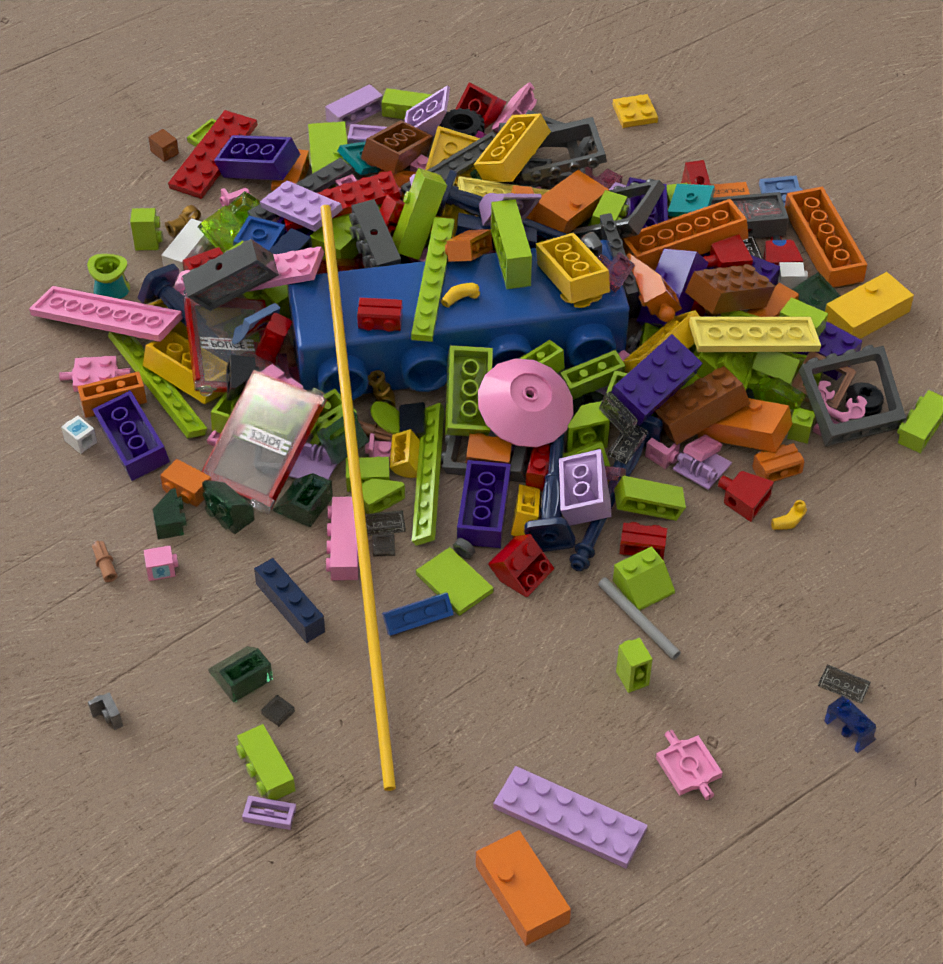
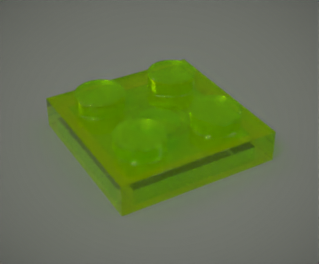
(221, 228)

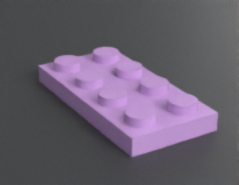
(299, 205)

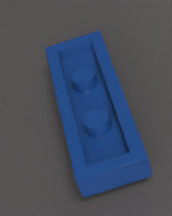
(417, 613)

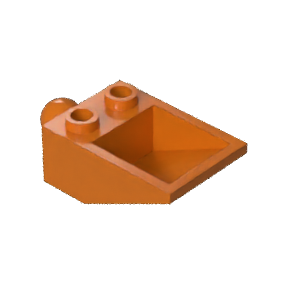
(655, 291)

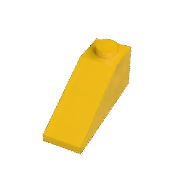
(525, 508)

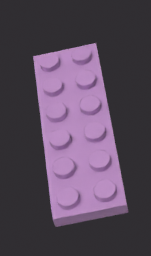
(570, 817)

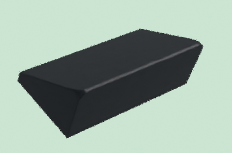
(413, 417)

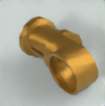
(176, 225)
(380, 384)

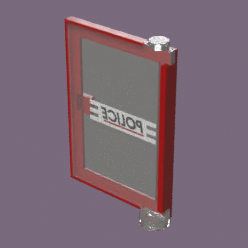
(211, 340)
(264, 438)

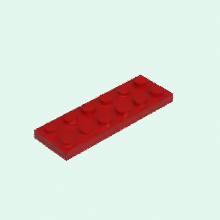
(199, 169)
(359, 191)

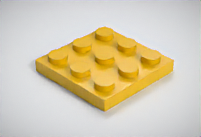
(446, 144)

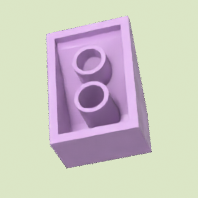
(430, 112)
(525, 204)
(584, 488)

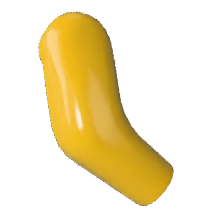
(460, 291)
(792, 518)

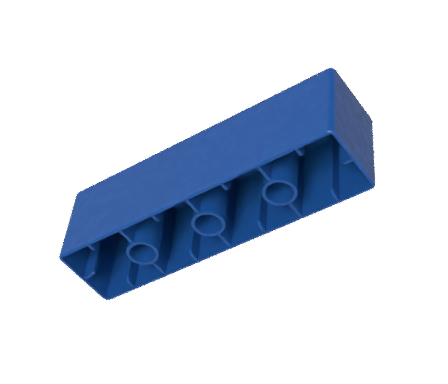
(498, 319)

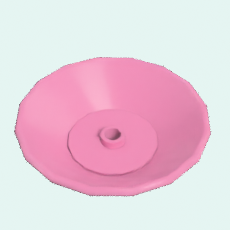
(514, 414)

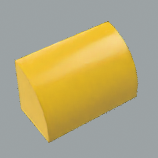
(404, 454)

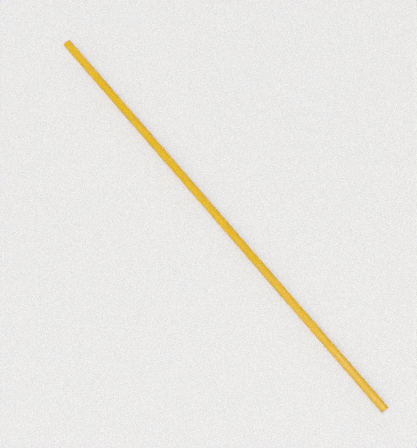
(358, 505)

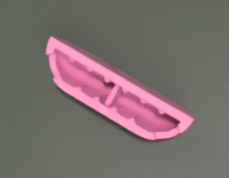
(518, 105)

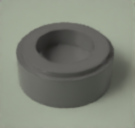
(464, 548)

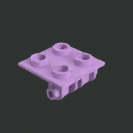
(314, 461)
(704, 472)

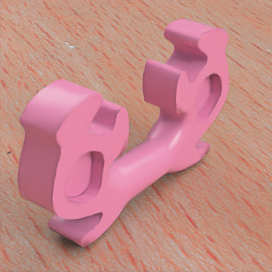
(855, 410)

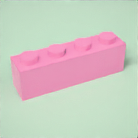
(343, 542)

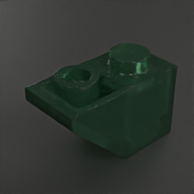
(167, 516)

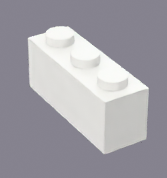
(185, 245)

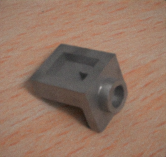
(105, 705)

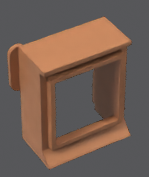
(850, 374)

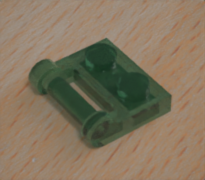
(337, 447)

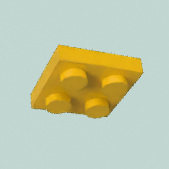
(635, 111)

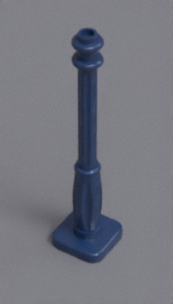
(470, 203)
(160, 285)
(551, 530)
(585, 549)

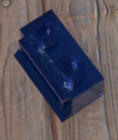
(854, 721)

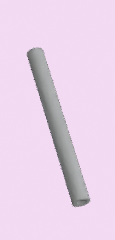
(639, 618)

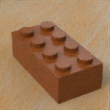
(396, 147)
(730, 289)
(702, 404)

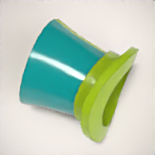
(109, 275)

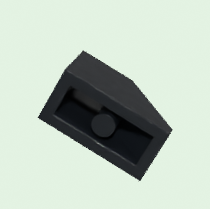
(238, 373)

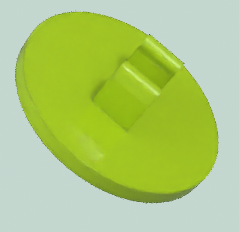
(386, 416)

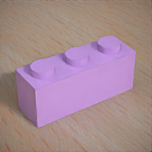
(355, 106)

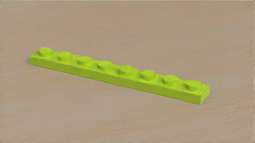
(432, 281)
(162, 389)
(428, 477)

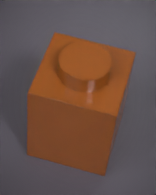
(163, 145)

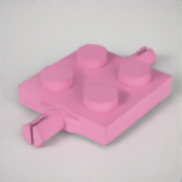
(92, 370)
(689, 765)

